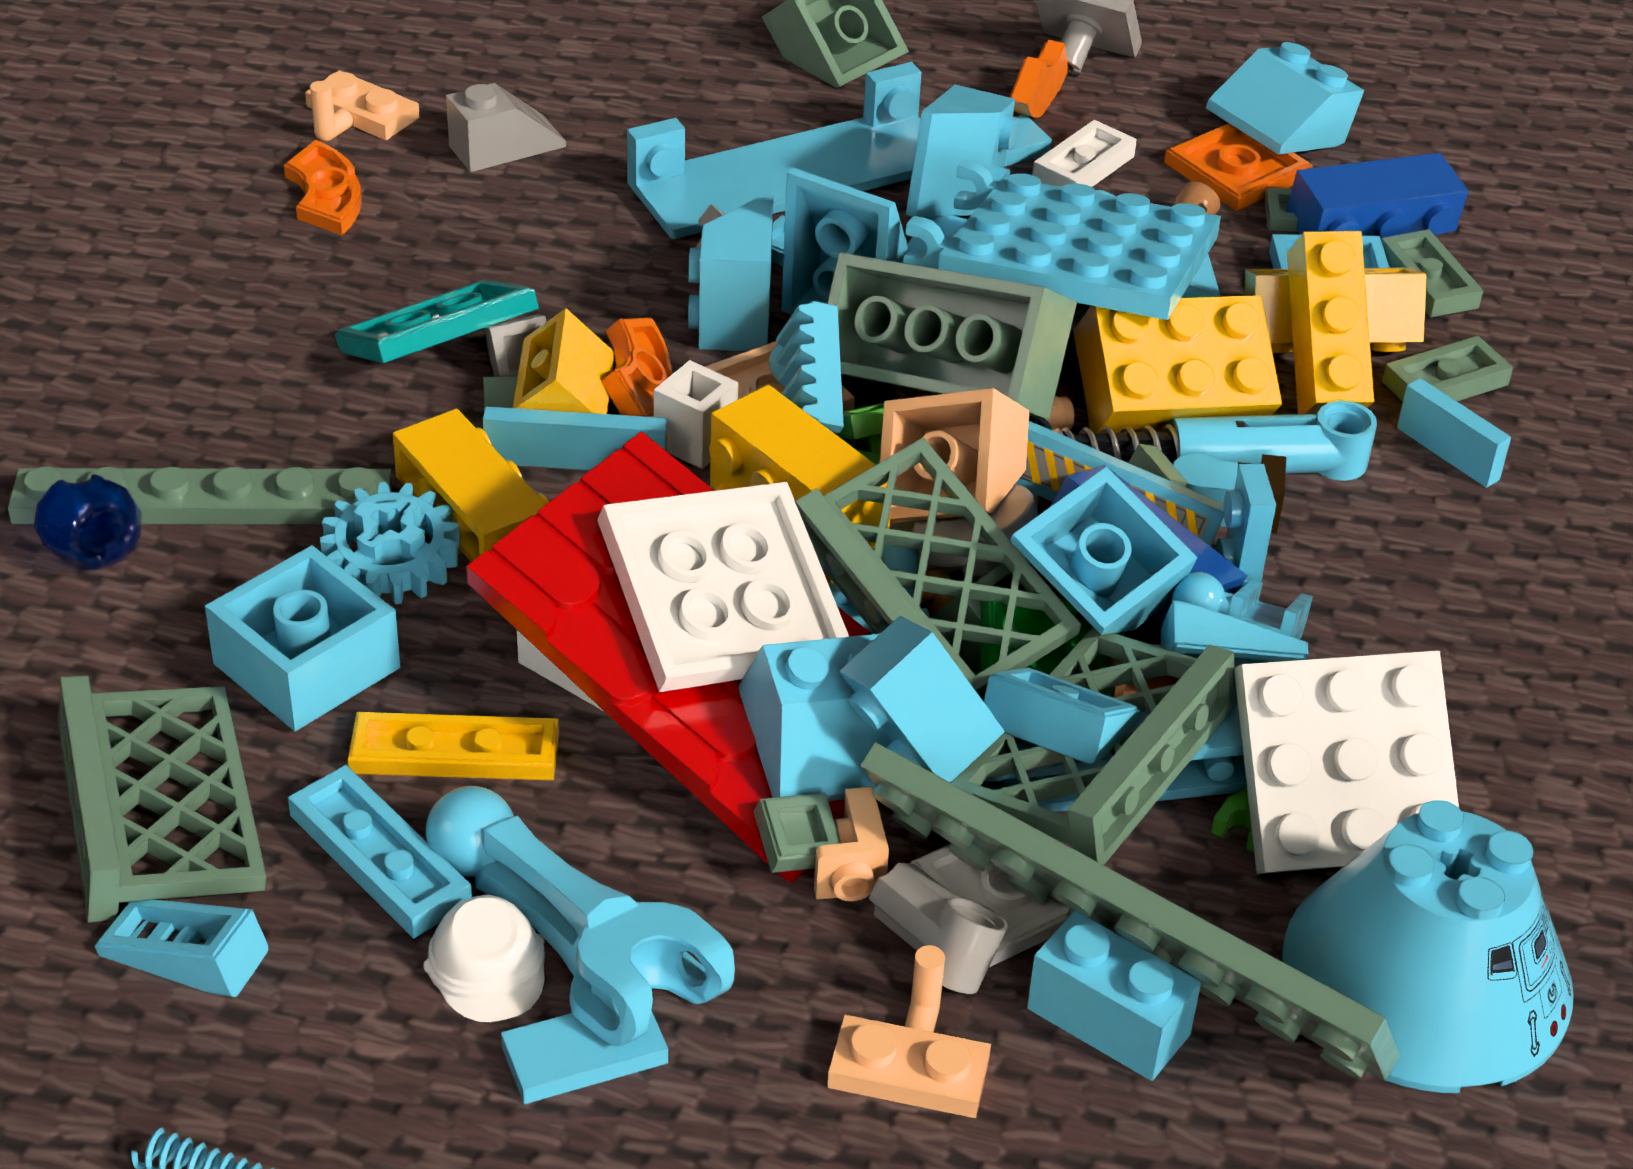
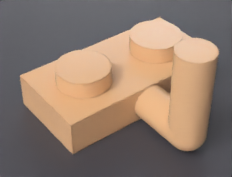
(350, 101)
(911, 1060)

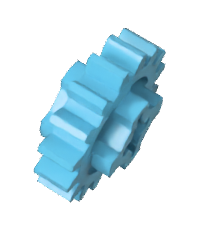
(391, 540)

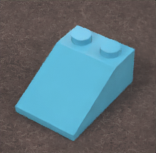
(828, 220)

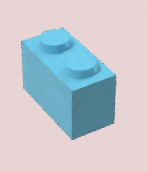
(920, 700)
(1113, 995)

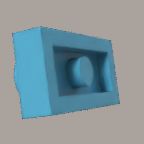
(1249, 521)

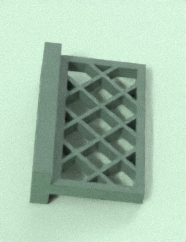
(881, 593)
(1143, 762)
(99, 811)

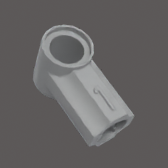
(931, 915)

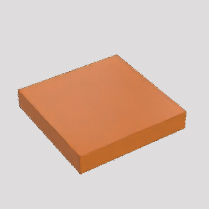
(1234, 165)

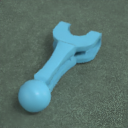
(603, 936)

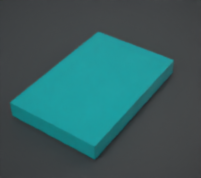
(435, 320)

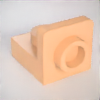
(856, 863)

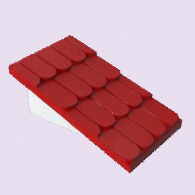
(577, 631)

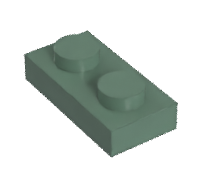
(1447, 282)
(1455, 369)

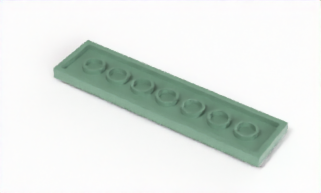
(1044, 867)

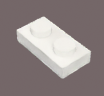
(1085, 156)

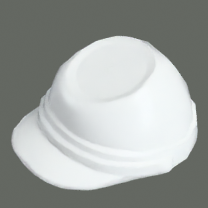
(487, 959)

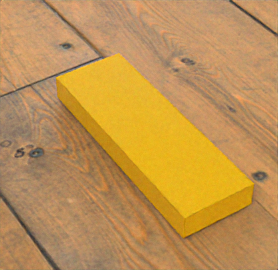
(454, 746)

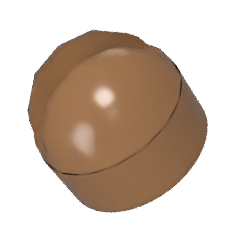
(1199, 194)

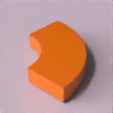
(1040, 80)
(329, 187)
(640, 365)

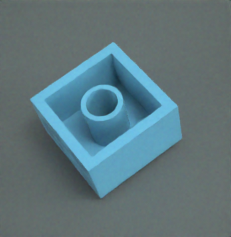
(303, 637)

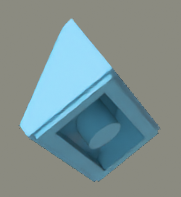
(1058, 713)

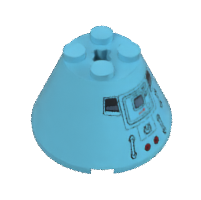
(1445, 943)

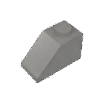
(496, 127)

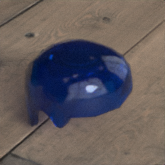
(88, 522)

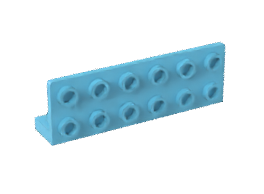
(853, 153)

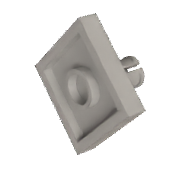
(1090, 23)

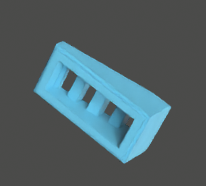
(1192, 628)
(218, 967)

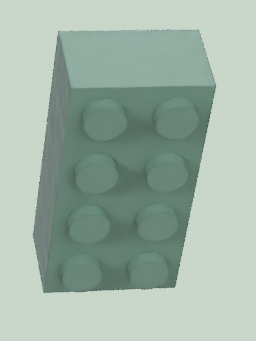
(949, 331)

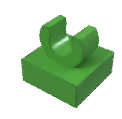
(864, 427)

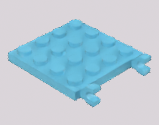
(1072, 241)

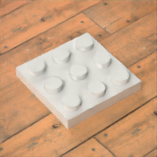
(717, 580)
(1340, 753)

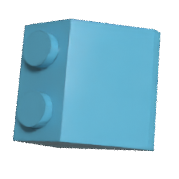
(1288, 100)
(955, 128)
(733, 278)
(1106, 554)
(803, 717)

